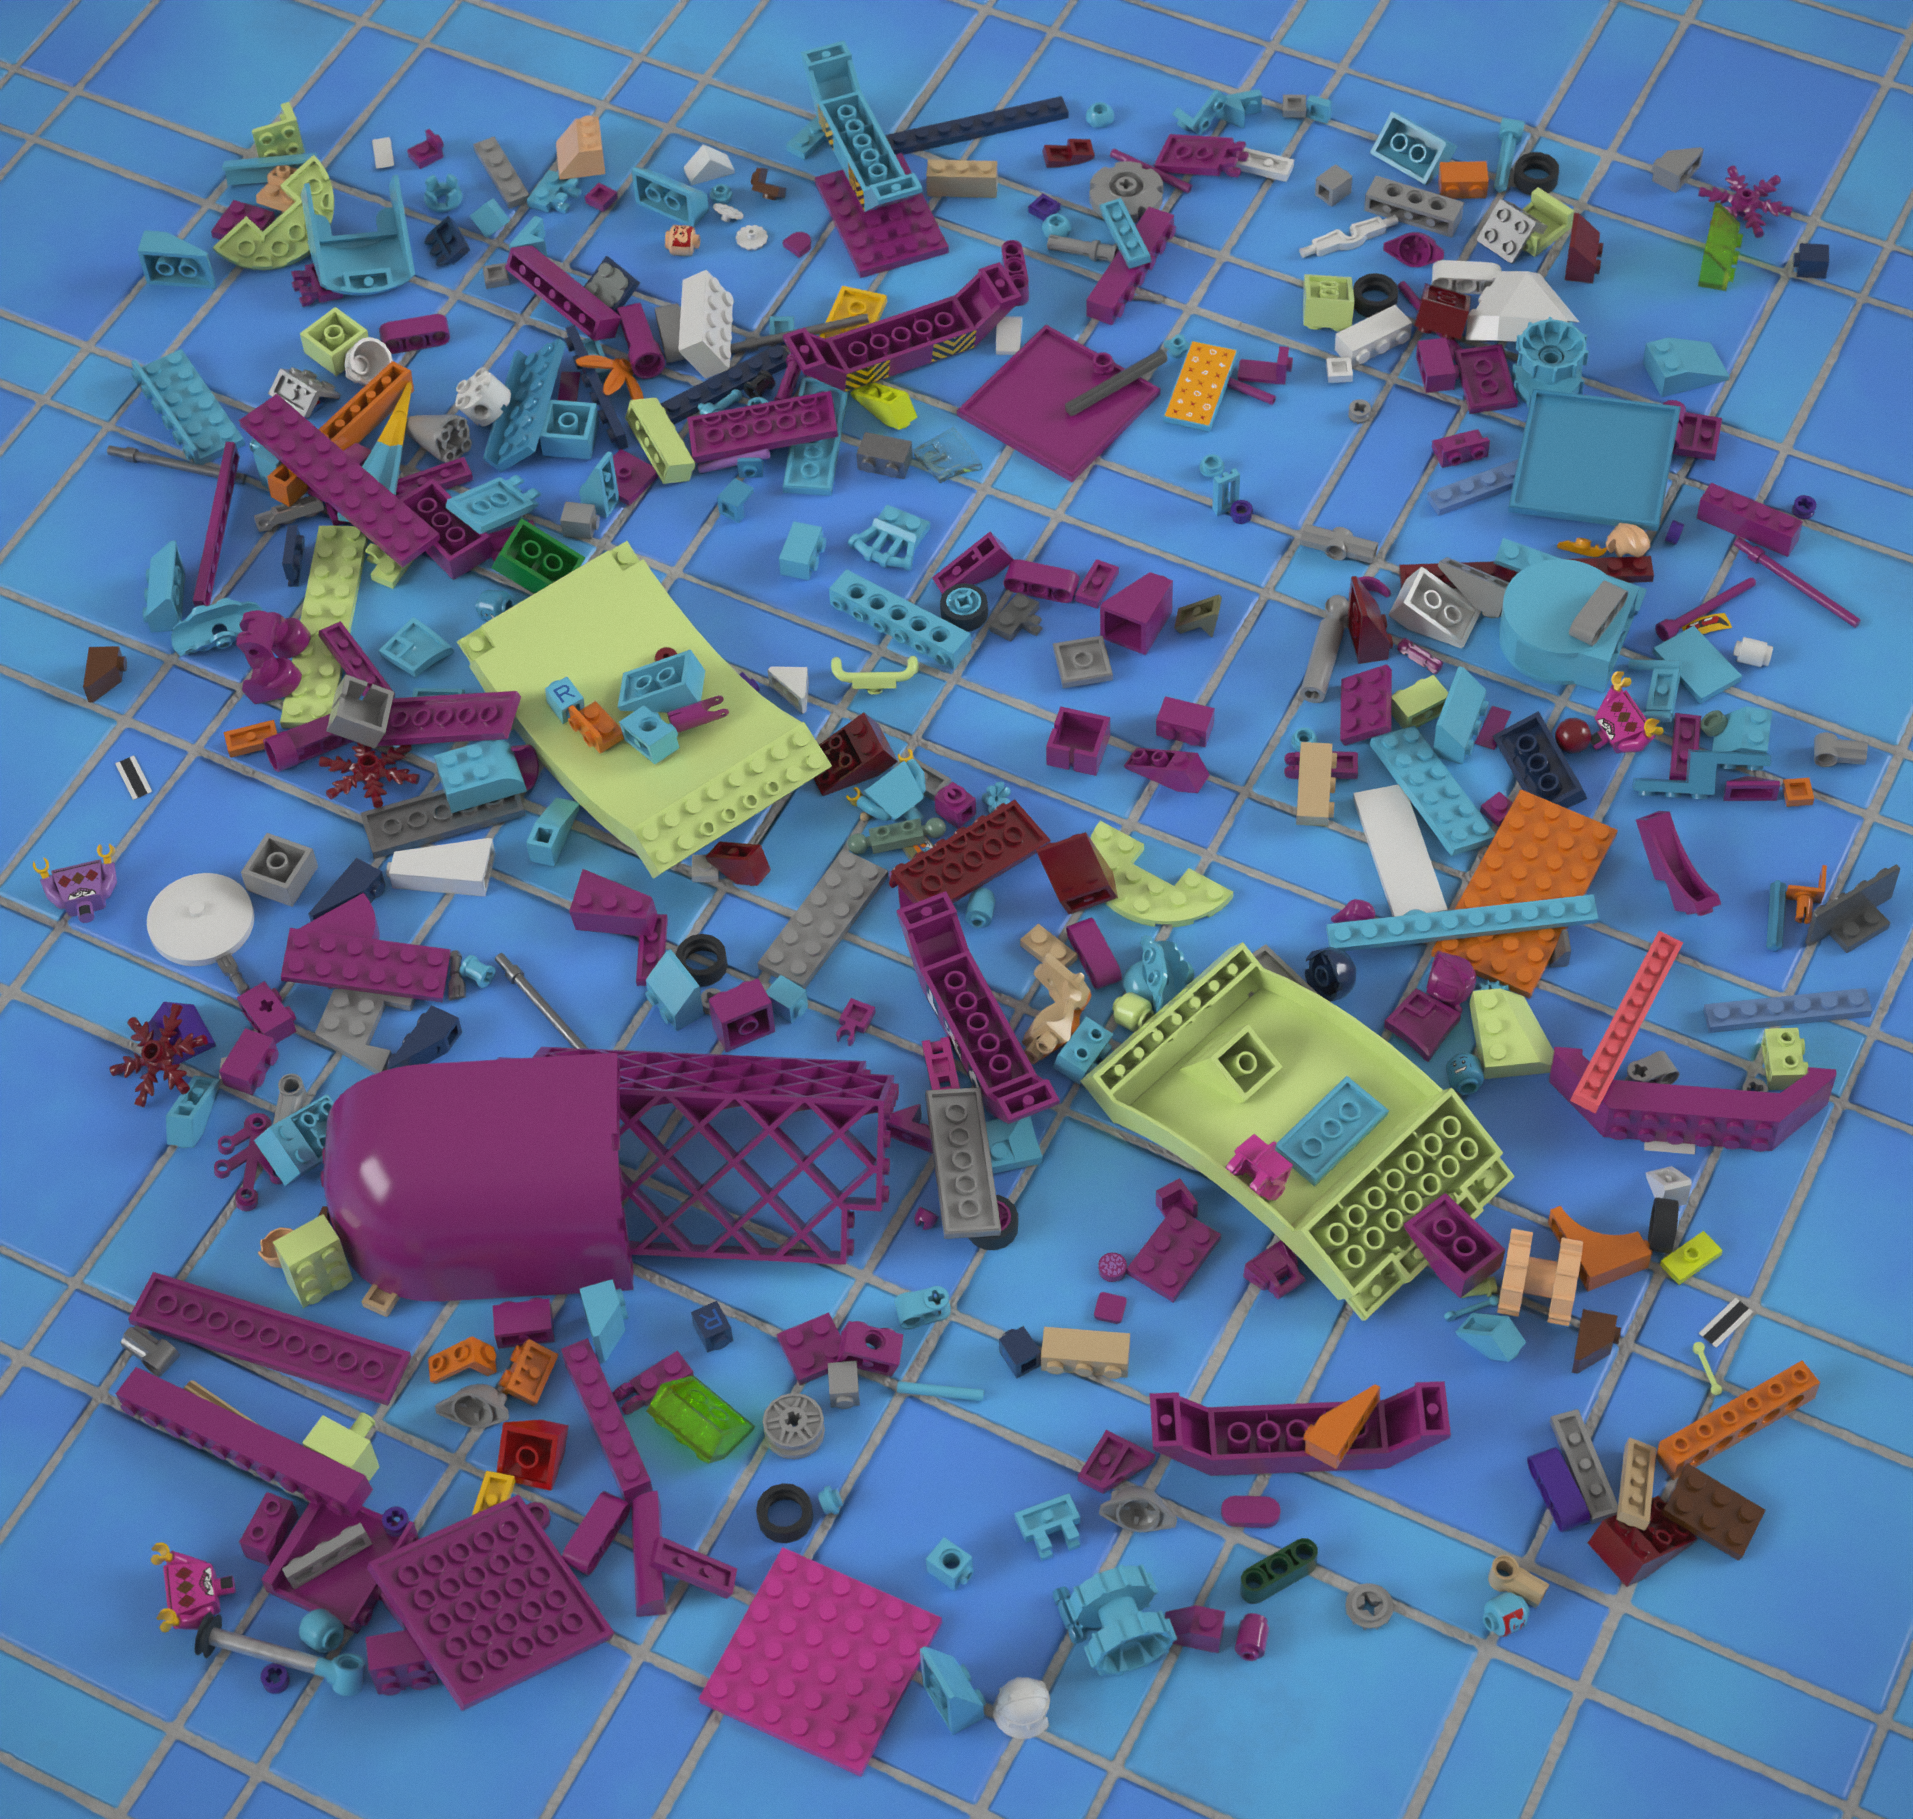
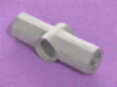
(1339, 543)

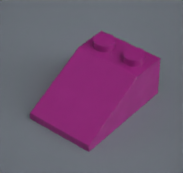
(1455, 1245)

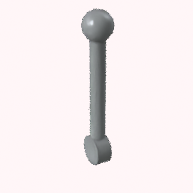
(1158, 299)

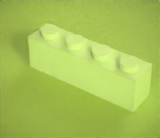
(660, 440)

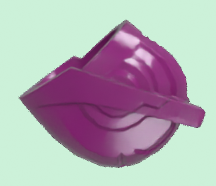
(1451, 980)

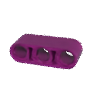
(1015, 266)
(415, 333)
(1041, 581)
(1094, 953)
(596, 1533)

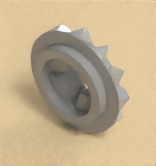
(1376, 1596)

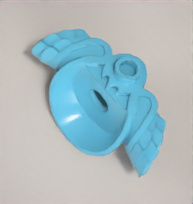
(196, 630)
(1160, 964)

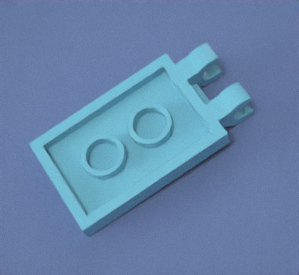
(493, 503)

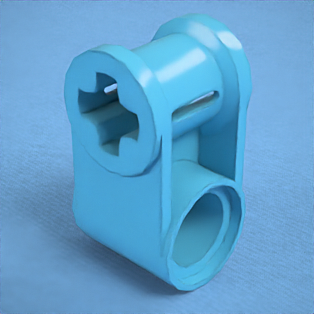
(919, 1307)

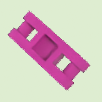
(940, 1066)

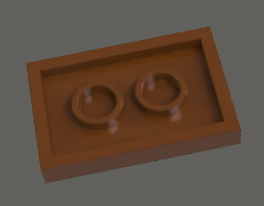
(1713, 1512)

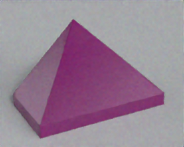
(1751, 789)

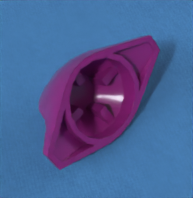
(1414, 249)

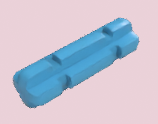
(1075, 1633)

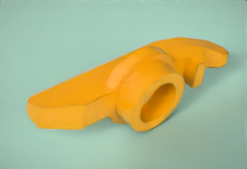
(1582, 546)

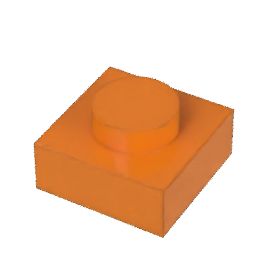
(1797, 792)

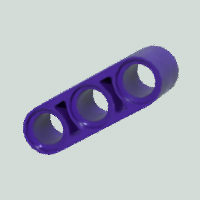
(1558, 1489)

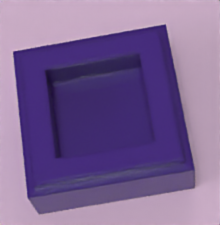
(1044, 207)

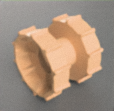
(1540, 1277)

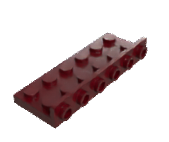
(971, 855)

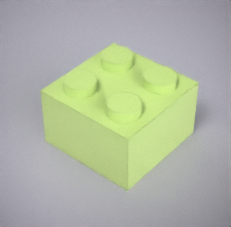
(331, 339)

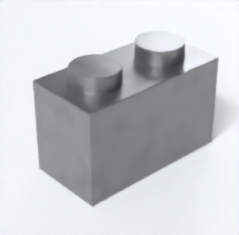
(884, 455)

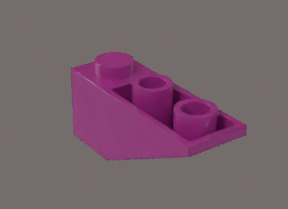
(1169, 768)

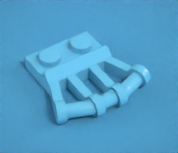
(896, 526)

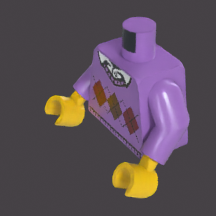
(82, 886)

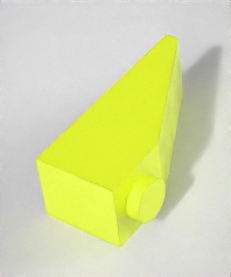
(886, 403)

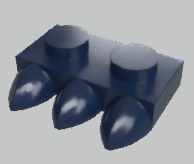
(447, 242)

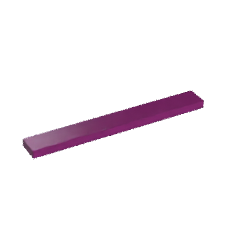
(216, 525)

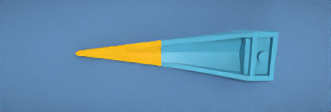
(386, 455)

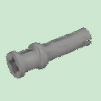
(1094, 250)

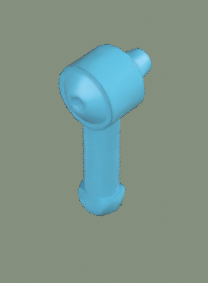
(736, 395)

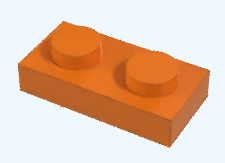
(249, 738)

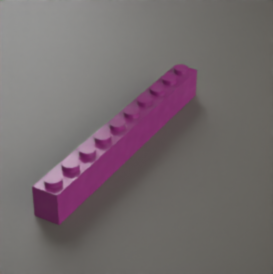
(244, 1443)

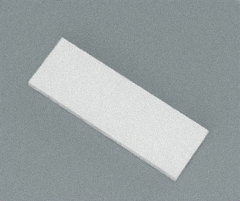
(1398, 851)

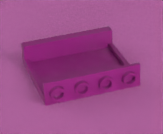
(348, 1587)

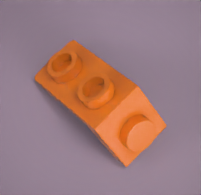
(463, 1355)

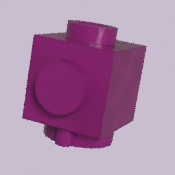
(955, 804)

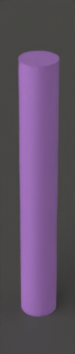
(731, 461)

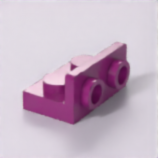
(1461, 448)

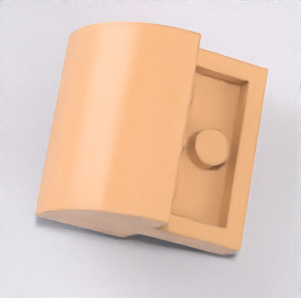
(272, 194)

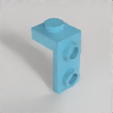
(1204, 117)

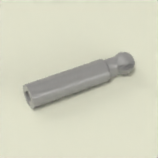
(1324, 650)

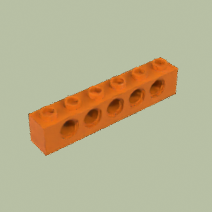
(1738, 1419)

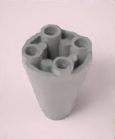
(440, 435)

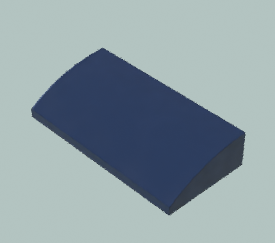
(1539, 762)

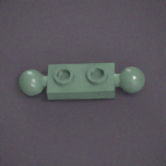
(896, 835)

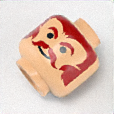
(682, 240)

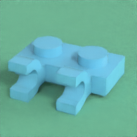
(553, 193)
(1048, 1518)

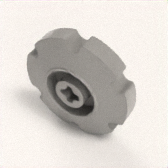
(1132, 183)

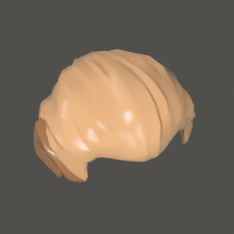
(1628, 540)

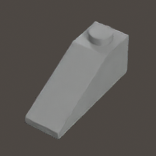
(1479, 588)

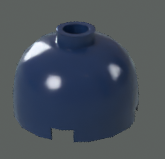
(1330, 973)

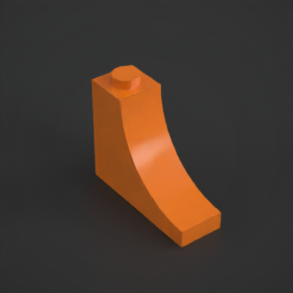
(1603, 1255)

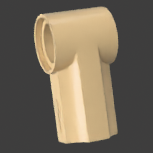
(1519, 1582)

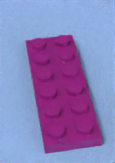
(451, 718)
(365, 965)

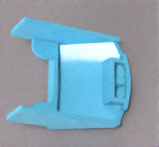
(361, 261)

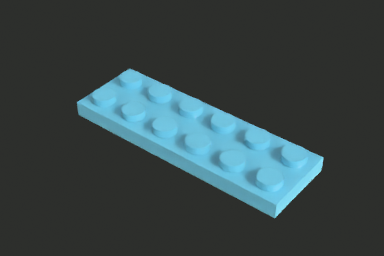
(1433, 790)

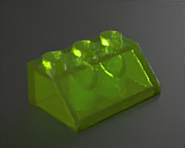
(1720, 250)
(699, 1418)

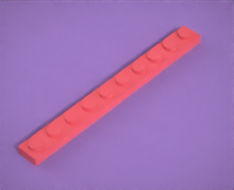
(1626, 1022)

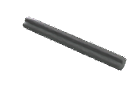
(1116, 382)

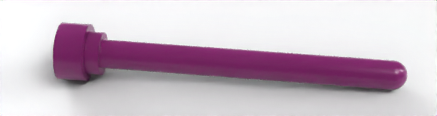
(1669, 628)

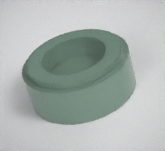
(1713, 723)

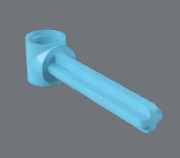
(1510, 135)

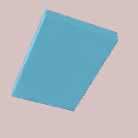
(1703, 667)

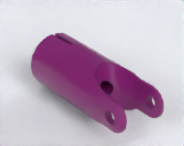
(696, 714)

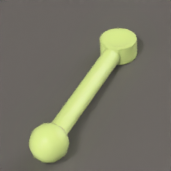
(1698, 1348)

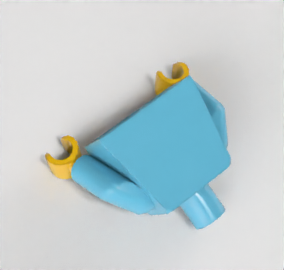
(894, 792)

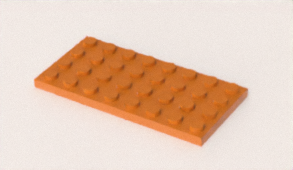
(1533, 857)

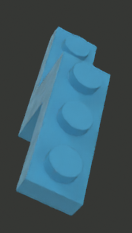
(1701, 773)

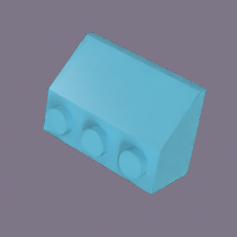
(1412, 148)
(669, 196)
(165, 589)
(1460, 717)

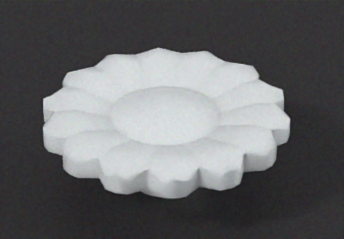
(728, 212)
(751, 237)

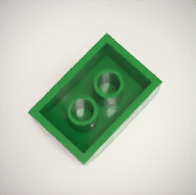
(535, 558)

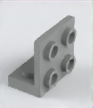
(1509, 230)
(301, 389)

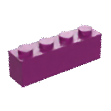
(1749, 519)

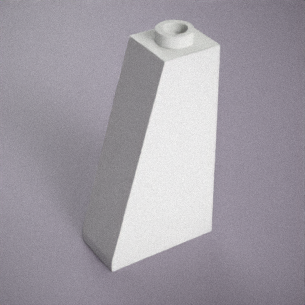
(444, 868)

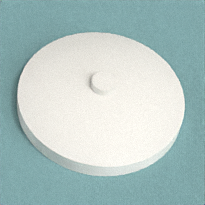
(200, 919)

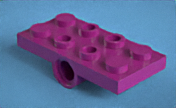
(1696, 434)

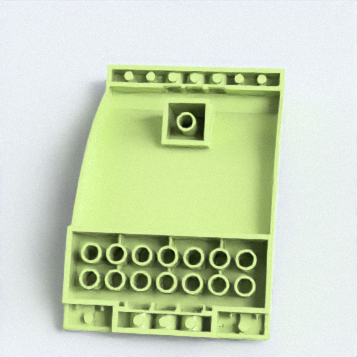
(594, 630)
(1243, 1065)

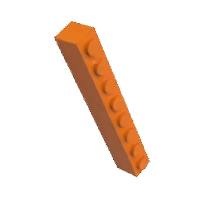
(348, 425)

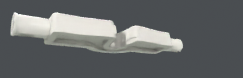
(1338, 240)

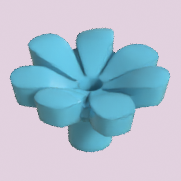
(996, 795)

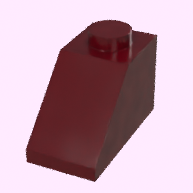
(740, 862)

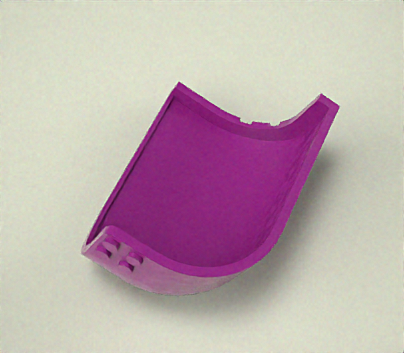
(481, 1178)

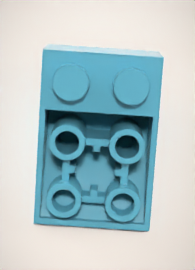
(297, 1141)

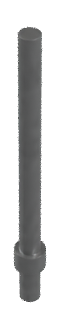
(753, 343)
(133, 455)
(516, 976)

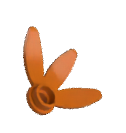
(620, 372)

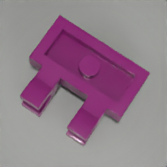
(310, 293)

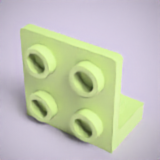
(279, 137)

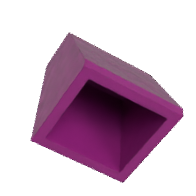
(1137, 613)

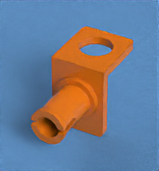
(1806, 896)

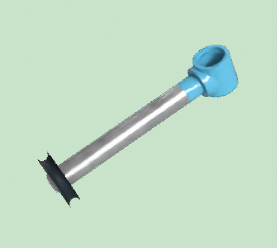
(344, 1671)

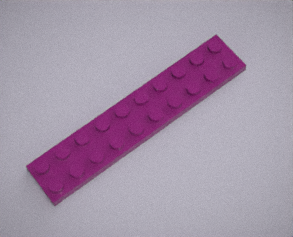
(339, 480)
(270, 1338)

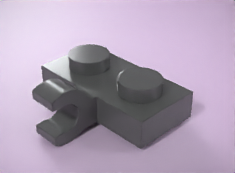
(1015, 616)

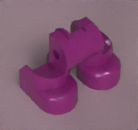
(261, 635)

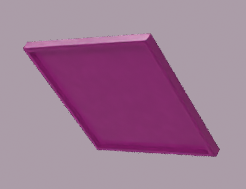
(1028, 399)

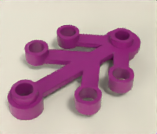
(251, 1155)

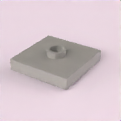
(1082, 661)

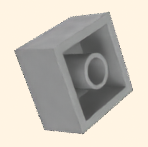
(279, 869)

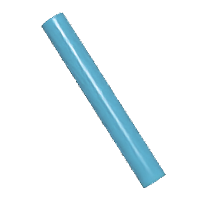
(940, 1391)

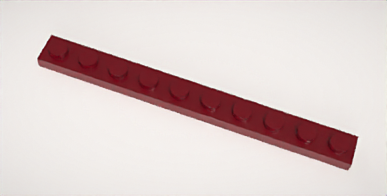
(1623, 568)

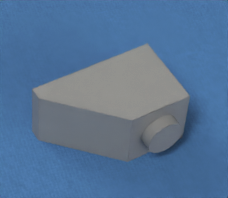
(1676, 167)

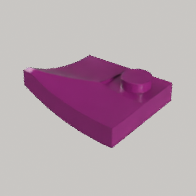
(1422, 1023)

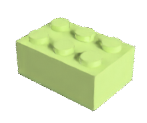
(313, 1261)

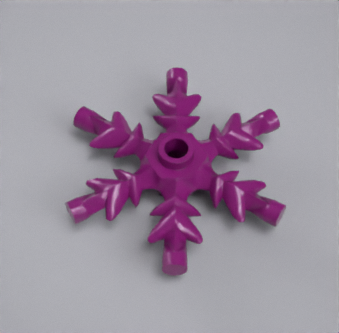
(1746, 201)

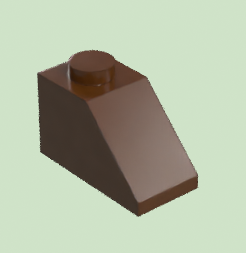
(103, 671)
(1595, 1338)

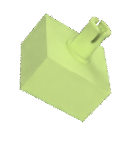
(345, 1444)

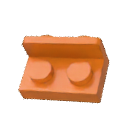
(595, 726)
(528, 1372)

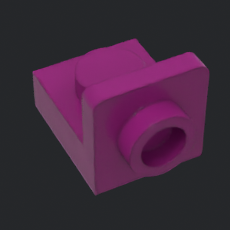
(427, 151)

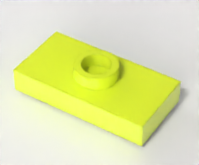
(1691, 1257)

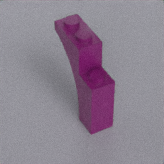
(1673, 866)

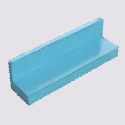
(256, 169)

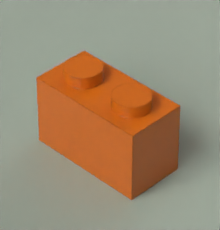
(1463, 179)

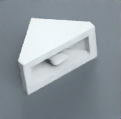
(707, 165)
(1008, 335)
(791, 684)
(1669, 1184)

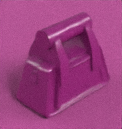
(1271, 1267)

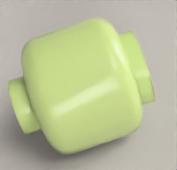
(1132, 1011)

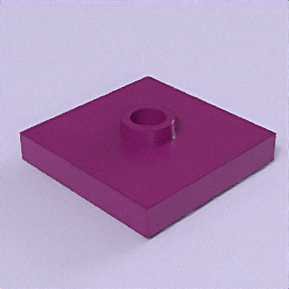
(632, 476)

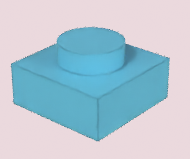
(1318, 109)
(781, 324)

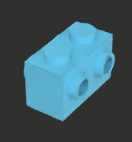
(1083, 1050)

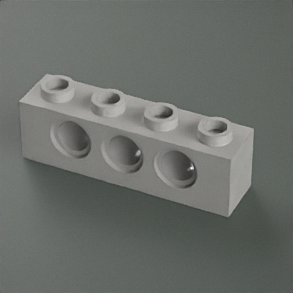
(1414, 206)

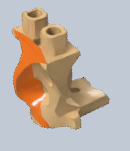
(1061, 1019)

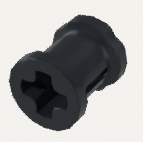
(759, 385)

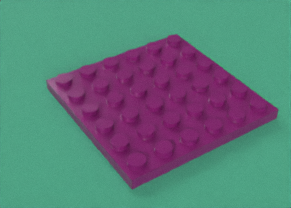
(490, 1601)

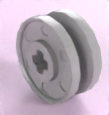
(798, 1440)

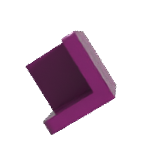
(1176, 1195)

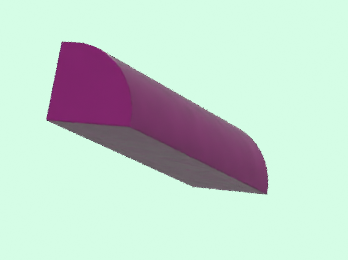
(649, 1582)

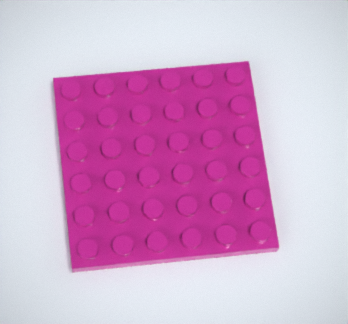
(820, 1661)

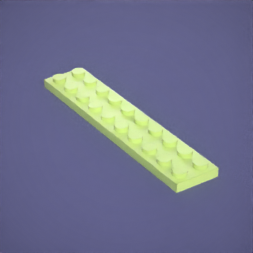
(328, 600)

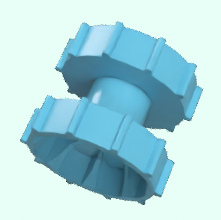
(1549, 358)
(1126, 1634)

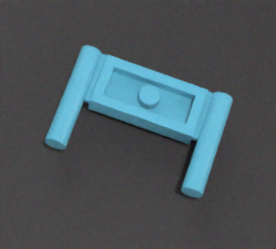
(1662, 687)

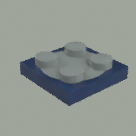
(612, 284)

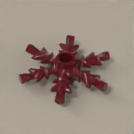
(369, 771)
(158, 1055)

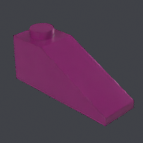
(976, 564)

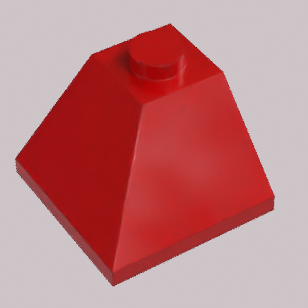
(532, 1451)

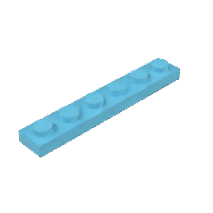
(1518, 557)

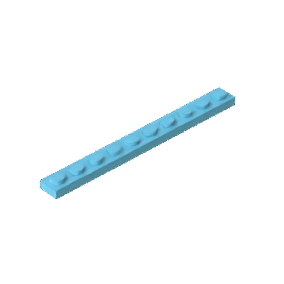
(1462, 923)

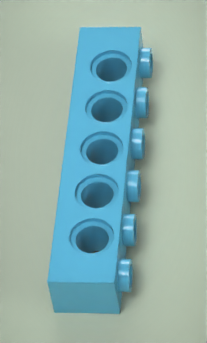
(900, 619)

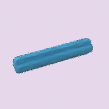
(1776, 916)

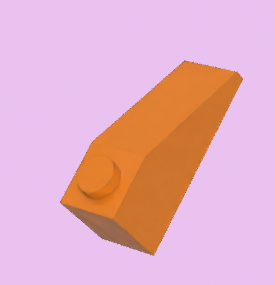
(1339, 1427)

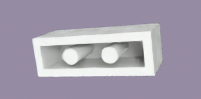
(1373, 335)

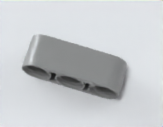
(669, 327)
(1598, 613)

